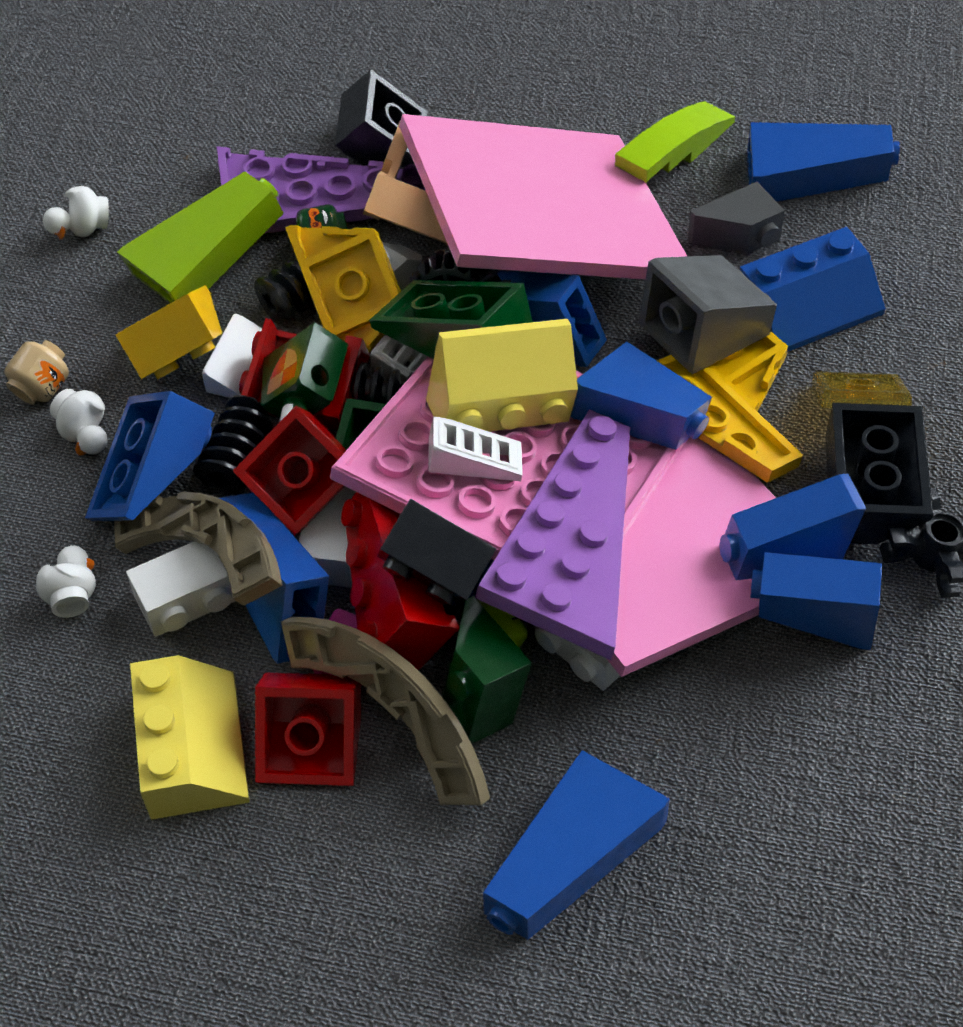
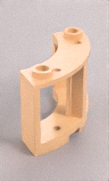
(399, 201)

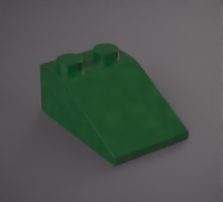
(444, 306)

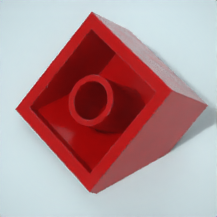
(294, 469)
(306, 729)

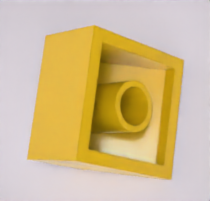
(170, 333)

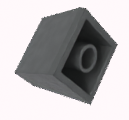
(703, 309)

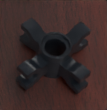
(932, 547)

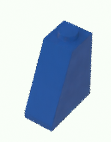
(563, 297)
(643, 396)
(802, 523)
(820, 596)

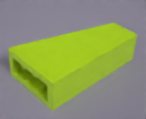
(203, 238)

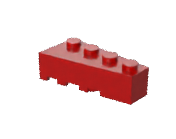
(384, 605)

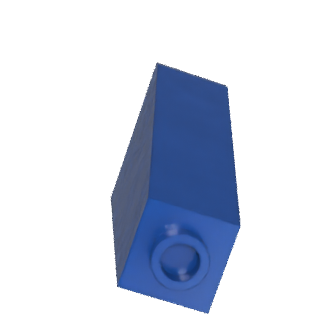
(818, 158)
(302, 578)
(571, 844)

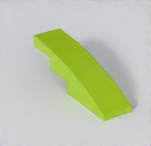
(673, 139)

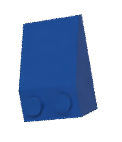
(150, 448)

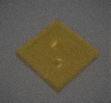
(859, 389)

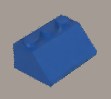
(818, 287)

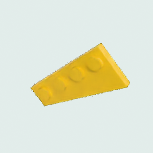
(738, 428)

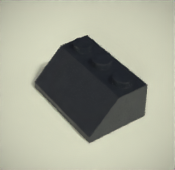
(886, 461)

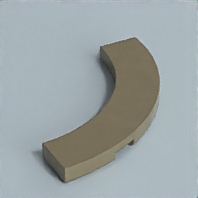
(217, 525)
(402, 692)

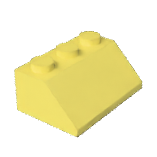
(505, 375)
(187, 736)

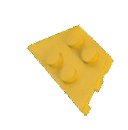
(345, 277)
(753, 368)

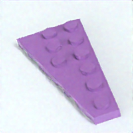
(311, 181)
(567, 547)

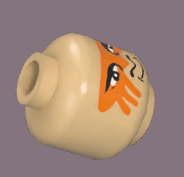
(36, 371)

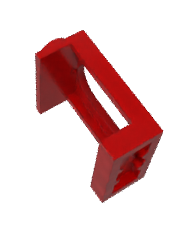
(270, 339)

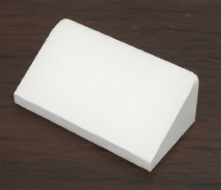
(230, 357)

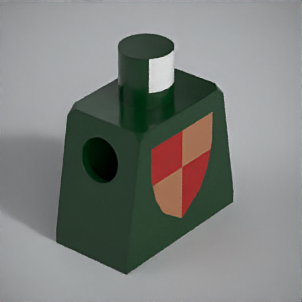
(303, 372)

